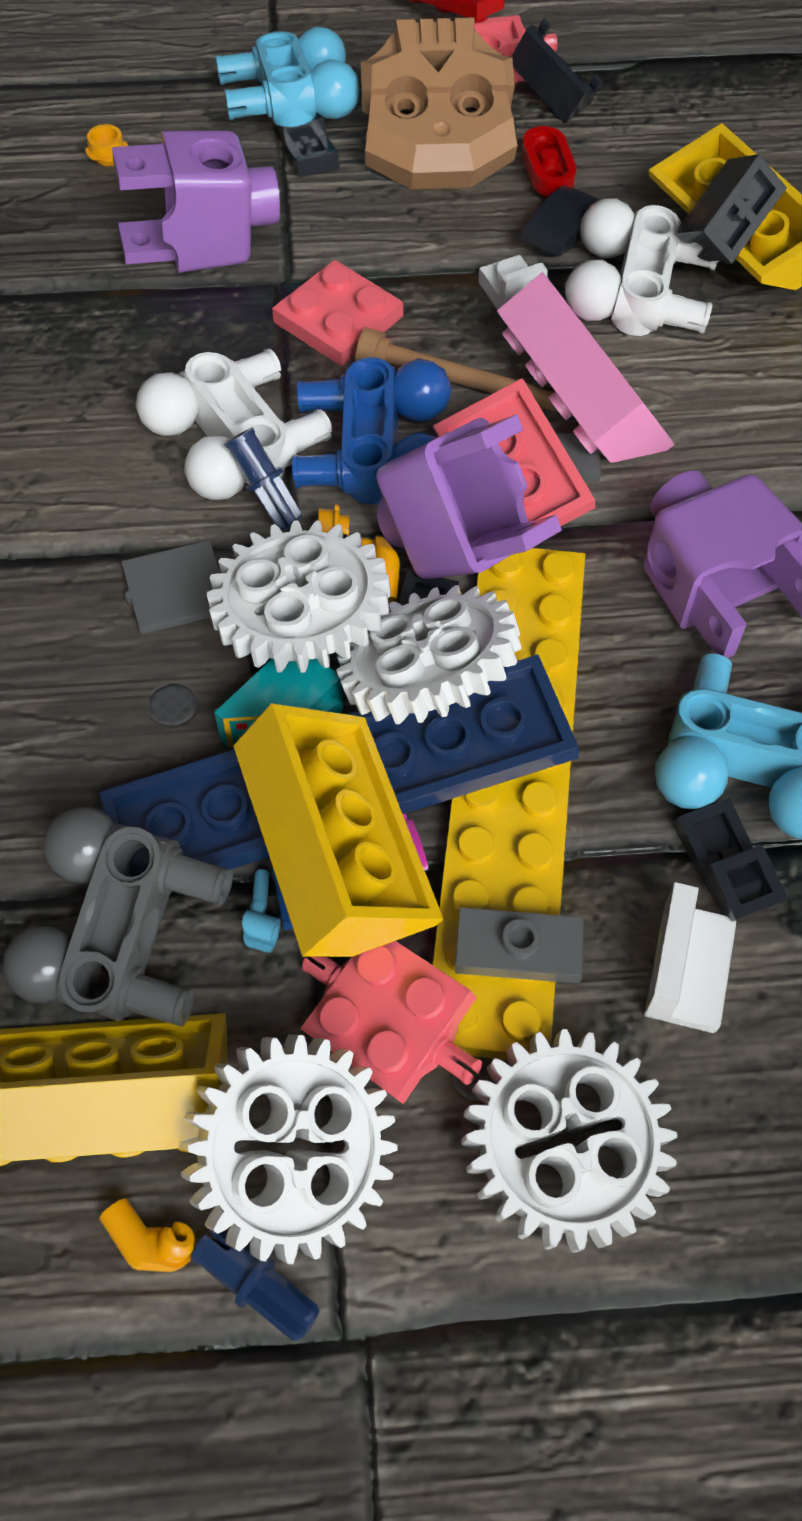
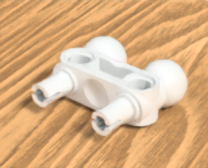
(640, 294)
(223, 404)

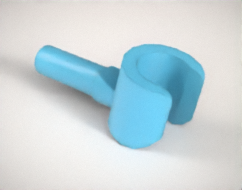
(258, 928)

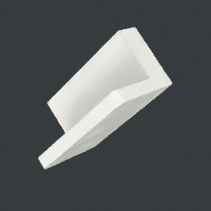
(690, 963)

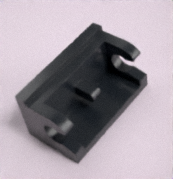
(551, 75)
(731, 208)

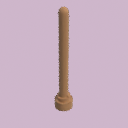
(376, 345)

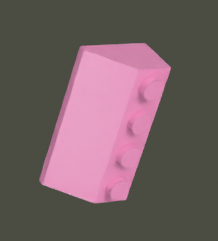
(581, 375)

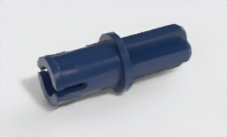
(264, 478)
(257, 1285)

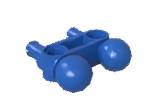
(370, 399)

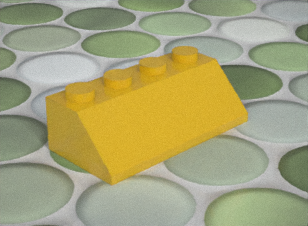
(776, 246)
(334, 832)
(105, 1086)

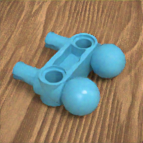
(294, 76)
(733, 738)

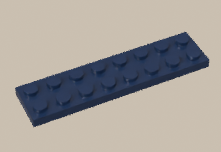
(427, 763)

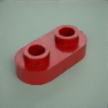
(548, 159)

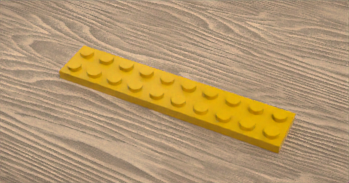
(511, 836)

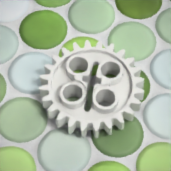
(299, 596)
(431, 655)
(588, 1196)
(286, 1208)

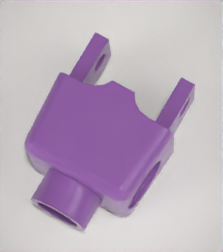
(207, 200)
(459, 502)
(721, 551)

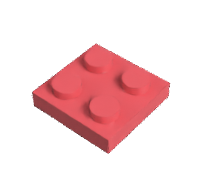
(335, 309)

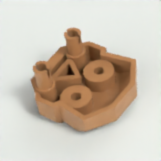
(436, 75)

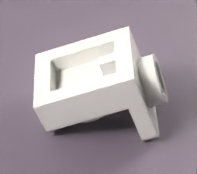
(507, 278)

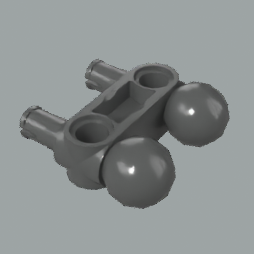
(114, 922)

